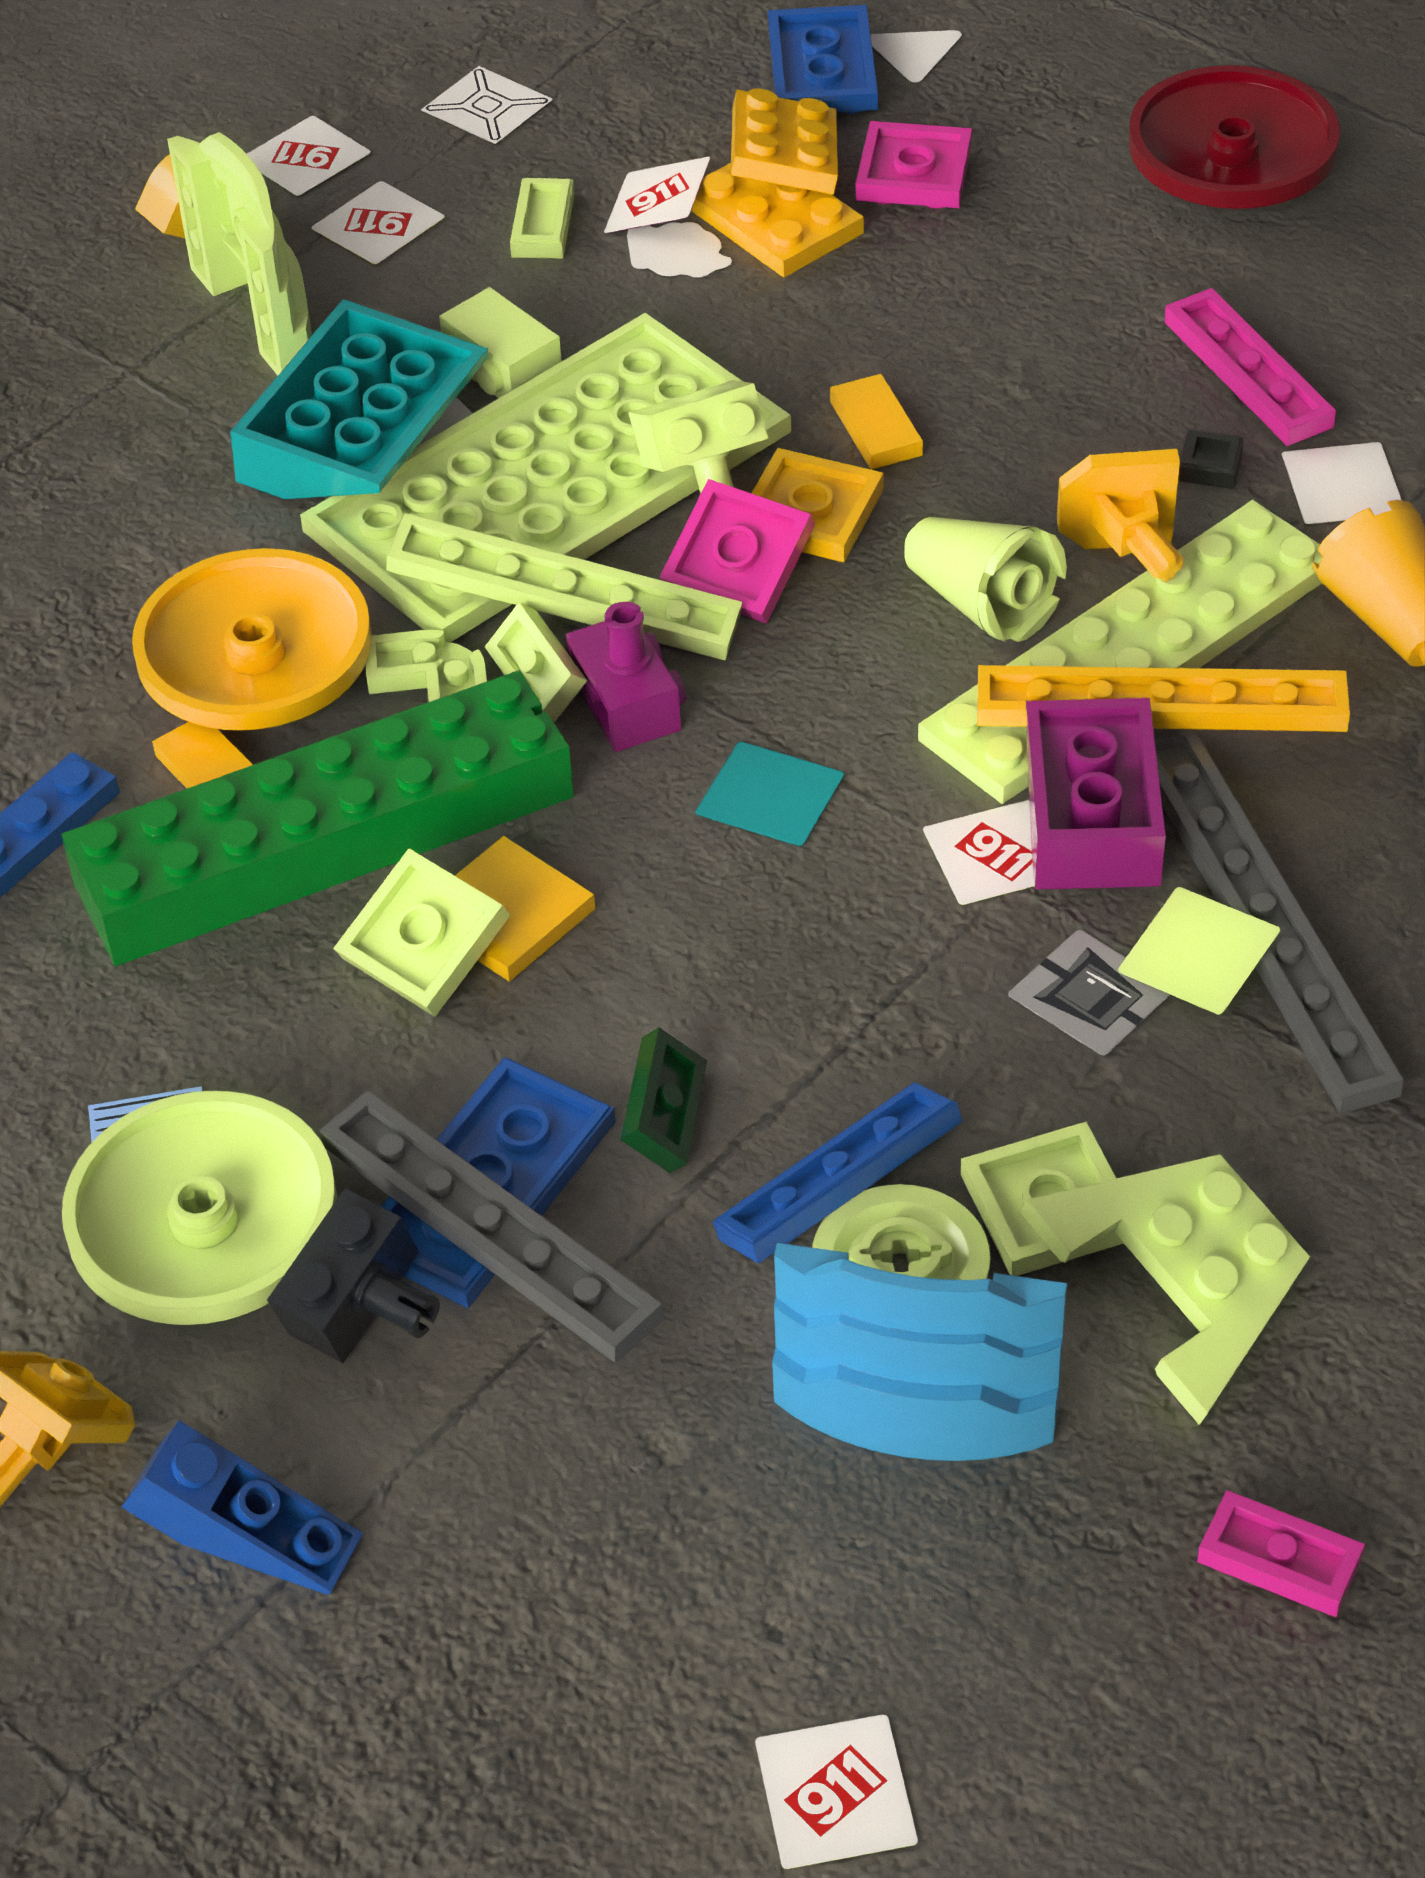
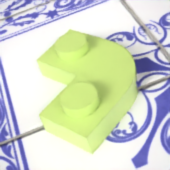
(422, 661)

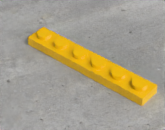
(1177, 695)

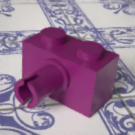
(626, 678)

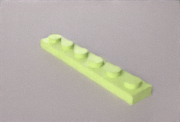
(560, 584)

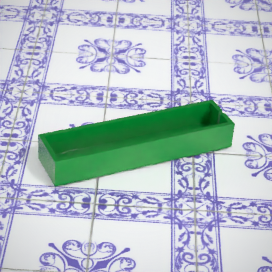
(317, 816)

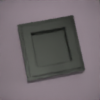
(1210, 459)

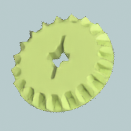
(912, 1220)

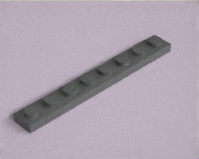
(1296, 964)

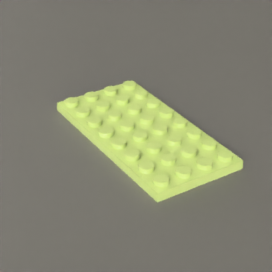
(535, 468)

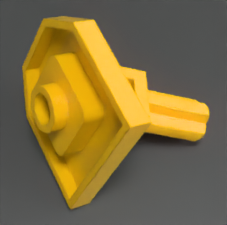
(1124, 505)
(49, 1410)

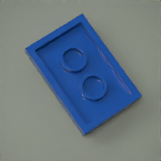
(824, 56)

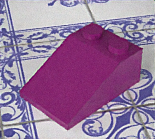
(1094, 794)

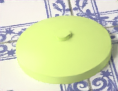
(196, 1206)

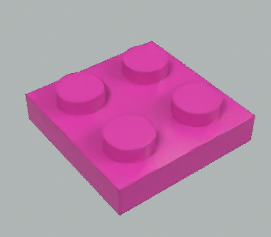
(914, 164)
(739, 548)

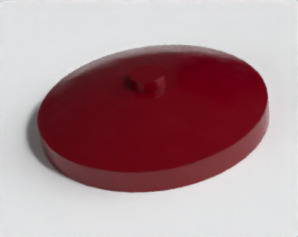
(1234, 136)

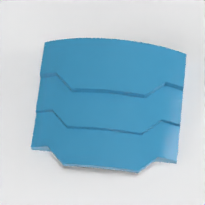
(917, 1358)

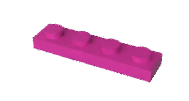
(1250, 367)

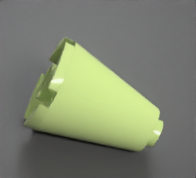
(990, 571)

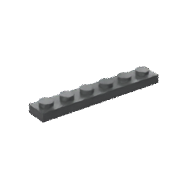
(493, 1226)

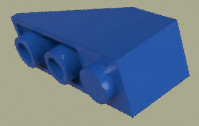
(239, 1512)

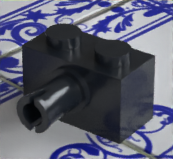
(349, 1277)

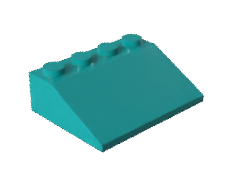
(350, 405)

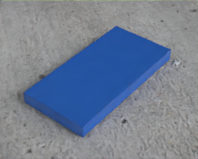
(525, 1138)

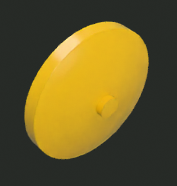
(252, 639)

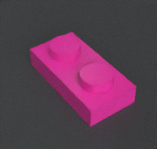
(1281, 1553)

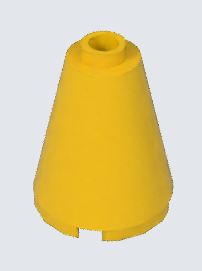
(1380, 574)

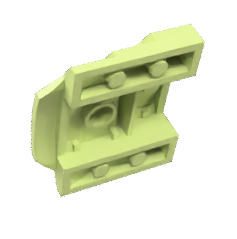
(239, 240)

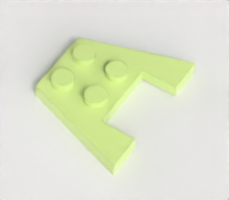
(1202, 1243)

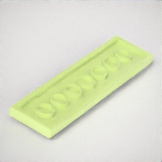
(1227, 588)

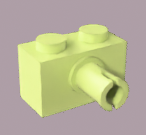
(700, 430)

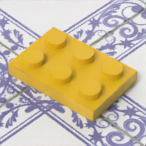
(784, 140)
(776, 221)

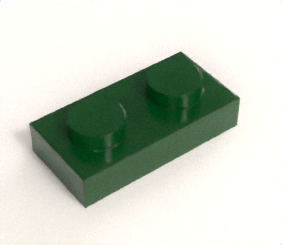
(664, 1100)

